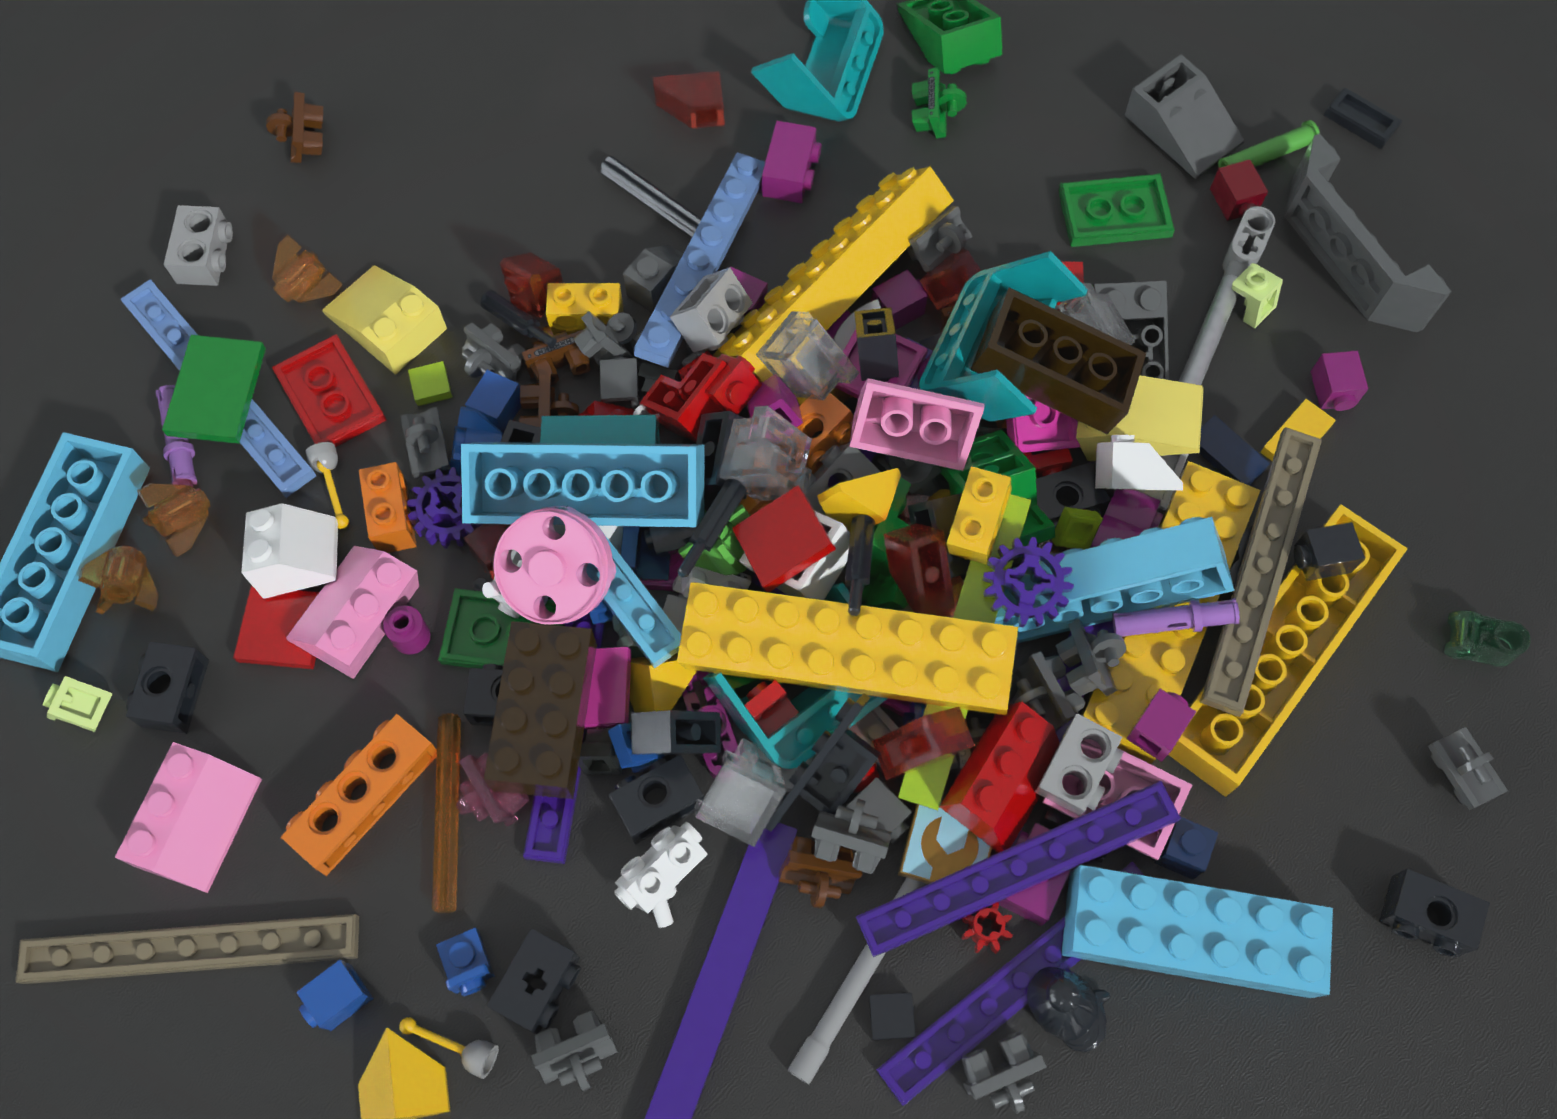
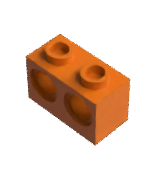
(386, 508)

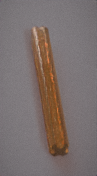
(446, 814)

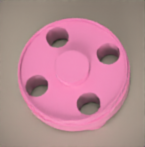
(553, 565)

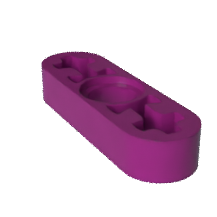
(691, 702)

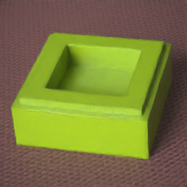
(430, 383)
(1076, 528)

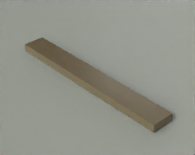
(1261, 572)
(188, 949)

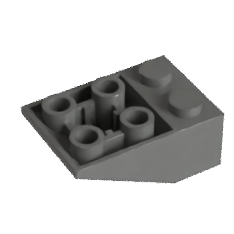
(1184, 116)
(1146, 316)

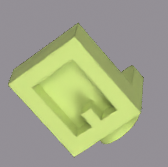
(1260, 293)
(77, 703)

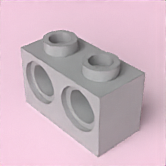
(198, 245)
(711, 310)
(1072, 761)

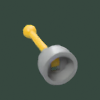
(323, 459)
(476, 1057)

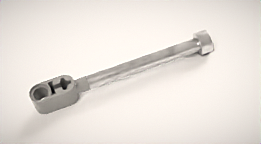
(1249, 237)

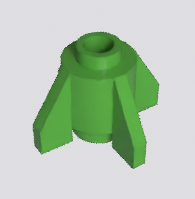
(727, 550)

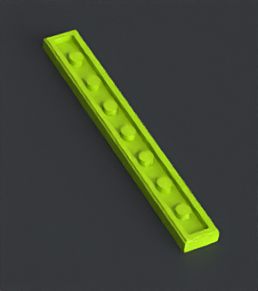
(927, 784)

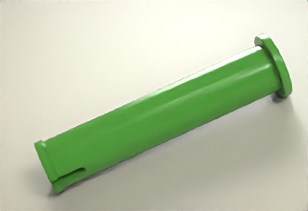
(1275, 147)

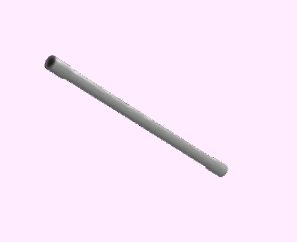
(818, 1043)

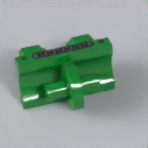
(939, 102)

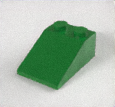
(953, 32)

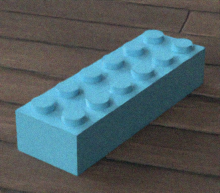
(601, 480)
(67, 524)
(1133, 575)
(1198, 932)

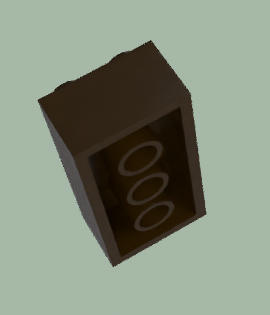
(1060, 361)
(541, 710)

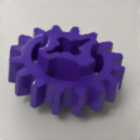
(439, 520)
(1009, 580)

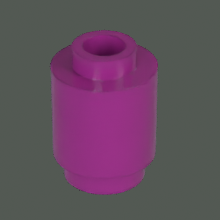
(406, 629)

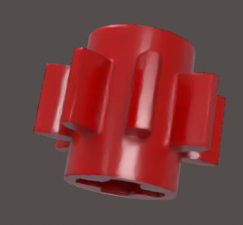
(998, 924)

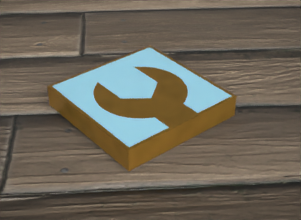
(939, 846)

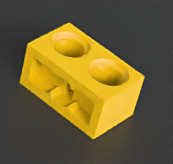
(573, 300)
(979, 515)

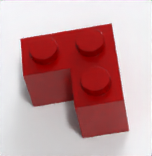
(682, 403)

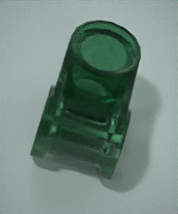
(1478, 637)

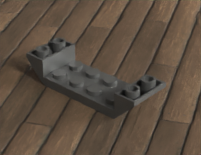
(1353, 253)

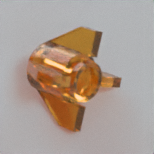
(301, 275)
(176, 511)
(120, 576)

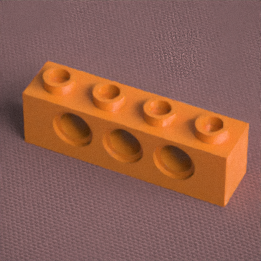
(818, 415)
(357, 817)

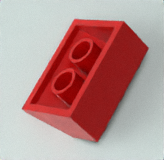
(1001, 776)

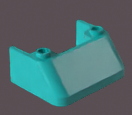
(837, 65)
(949, 366)
(816, 707)

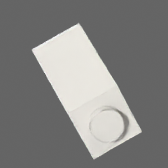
(1132, 466)

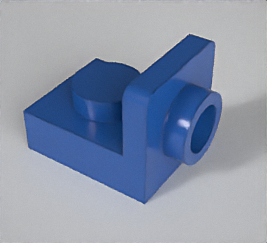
(622, 743)
(465, 962)

